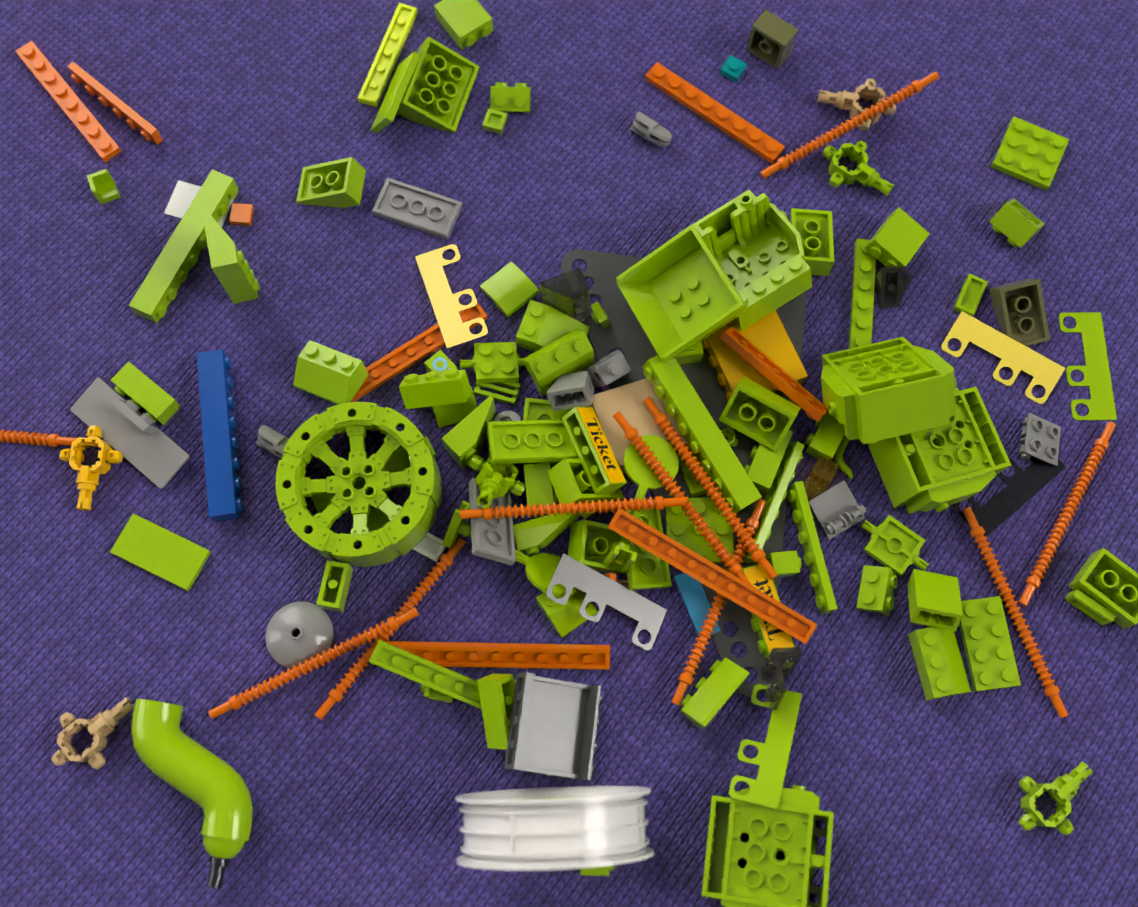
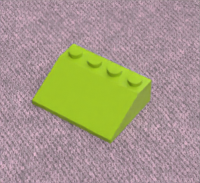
(438, 87)
(229, 263)

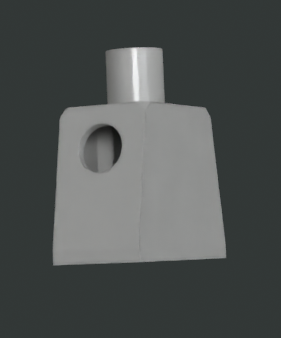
(608, 368)
(571, 391)

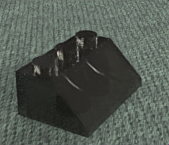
(567, 294)

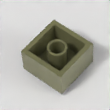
(771, 39)

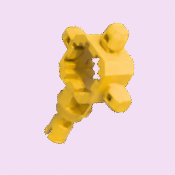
(89, 475)

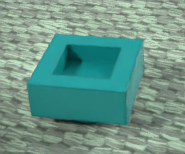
(733, 68)

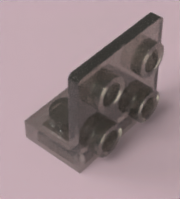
(779, 666)

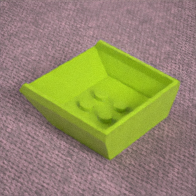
(680, 294)

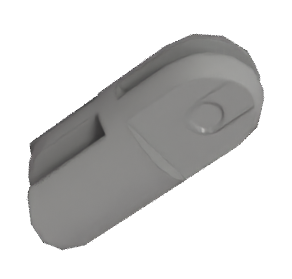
(651, 130)
(271, 441)

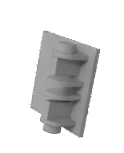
(1040, 439)
(837, 509)

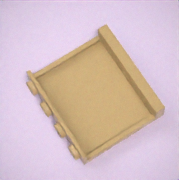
(629, 401)

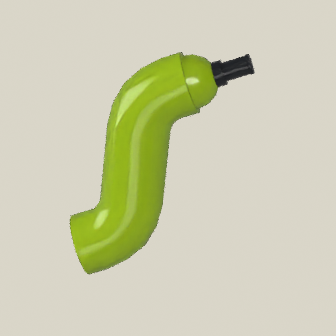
(199, 777)

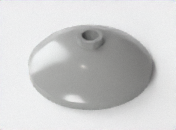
(314, 637)

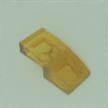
(820, 477)

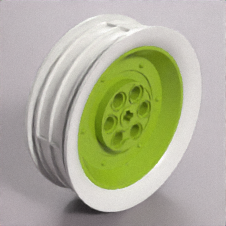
(554, 827)

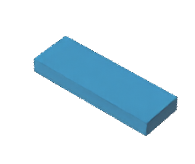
(695, 601)

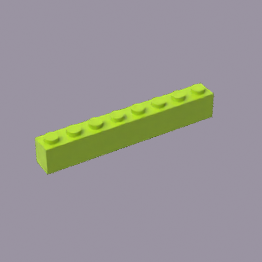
(183, 248)
(701, 432)

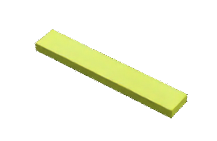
(387, 55)

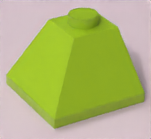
(567, 616)

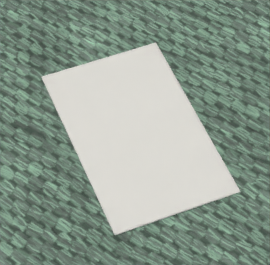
(182, 198)

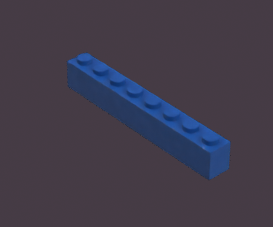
(218, 436)

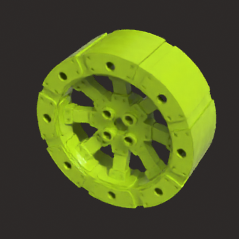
(377, 545)

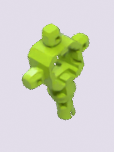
(863, 174)
(494, 480)
(1061, 791)

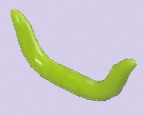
(839, 457)

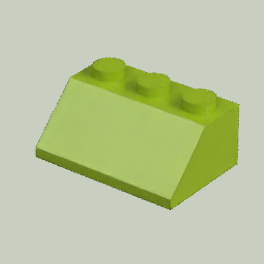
(559, 358)
(329, 373)
(759, 413)
(939, 662)
(713, 692)

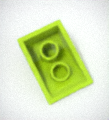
(332, 184)
(816, 238)
(544, 325)
(469, 435)
(573, 484)
(592, 543)

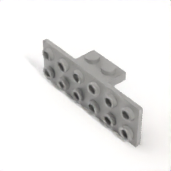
(130, 432)

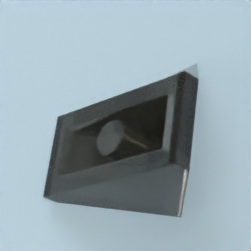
(891, 286)

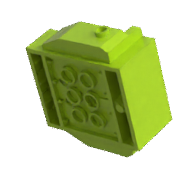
(768, 244)
(887, 389)
(945, 473)
(770, 830)

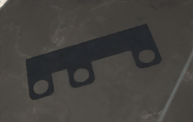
(1019, 490)

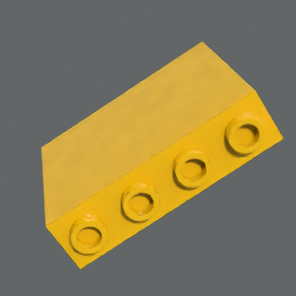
(769, 337)

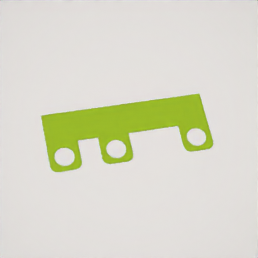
(1096, 371)
(772, 754)

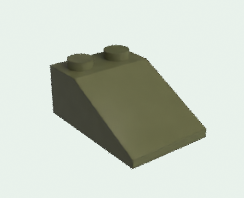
(1021, 311)

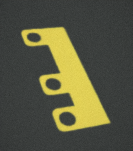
(444, 303)
(1010, 351)

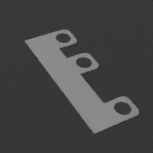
(606, 591)

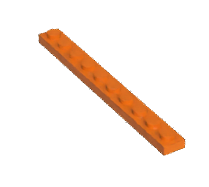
(712, 575)
(510, 654)

